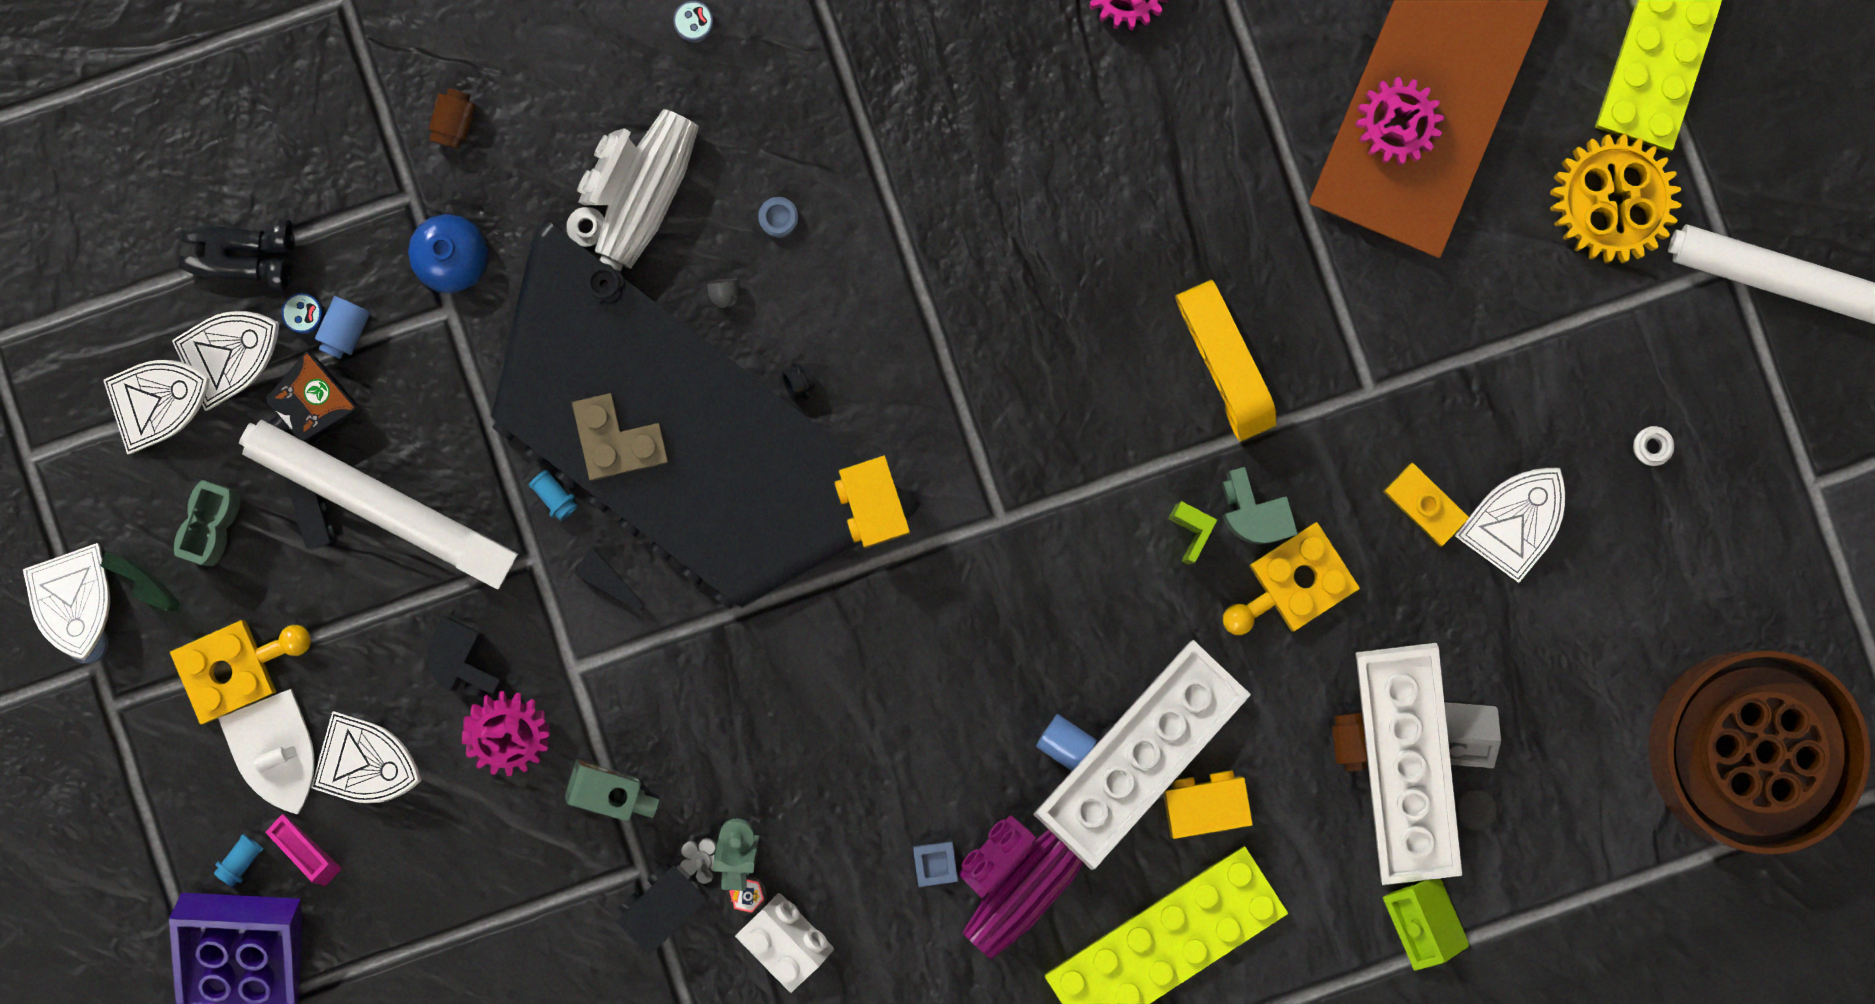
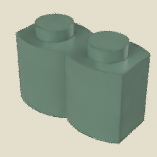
(204, 533)

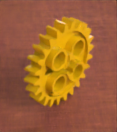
(1651, 195)

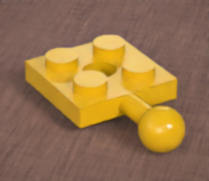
(1293, 602)
(249, 674)

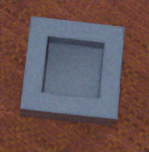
(935, 864)

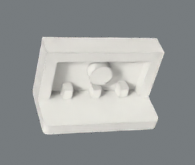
(785, 942)

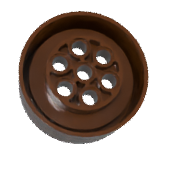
(1698, 780)

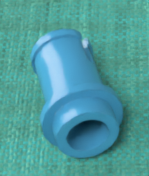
(553, 495)
(237, 861)

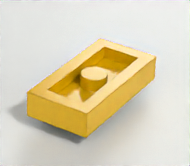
(1426, 504)

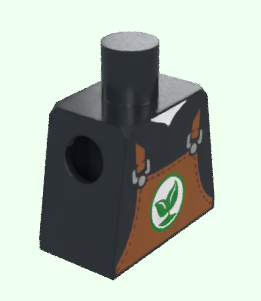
(311, 401)

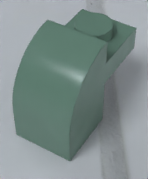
(1254, 522)

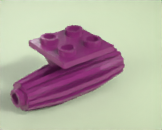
(1018, 882)

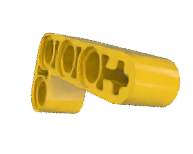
(1228, 360)

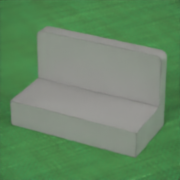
(1473, 734)

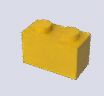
(872, 502)
(1207, 805)

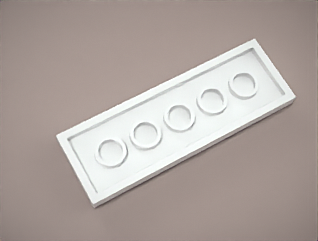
(1142, 755)
(1409, 763)

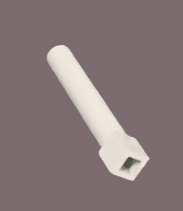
(1774, 272)
(378, 503)

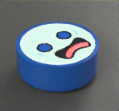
(302, 313)

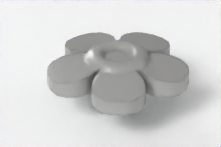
(699, 859)

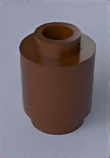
(451, 118)
(1350, 742)

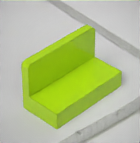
(1196, 522)
(1426, 923)

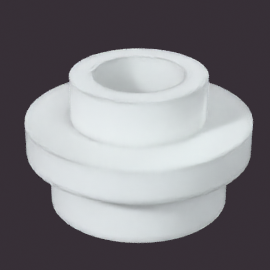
(585, 213)
(1665, 442)

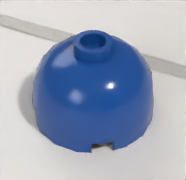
(448, 253)

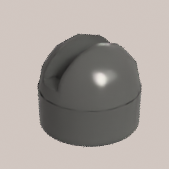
(723, 292)

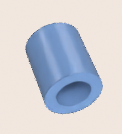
(341, 327)
(1065, 742)

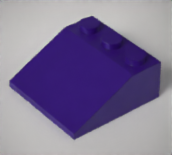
(236, 949)

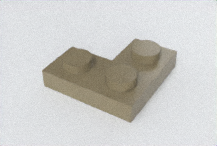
(607, 448)

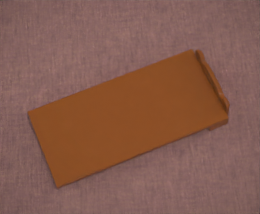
(1469, 62)

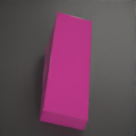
(303, 851)

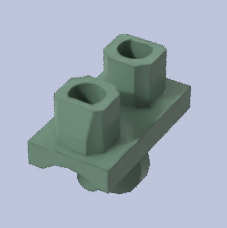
(736, 854)

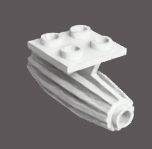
(637, 185)

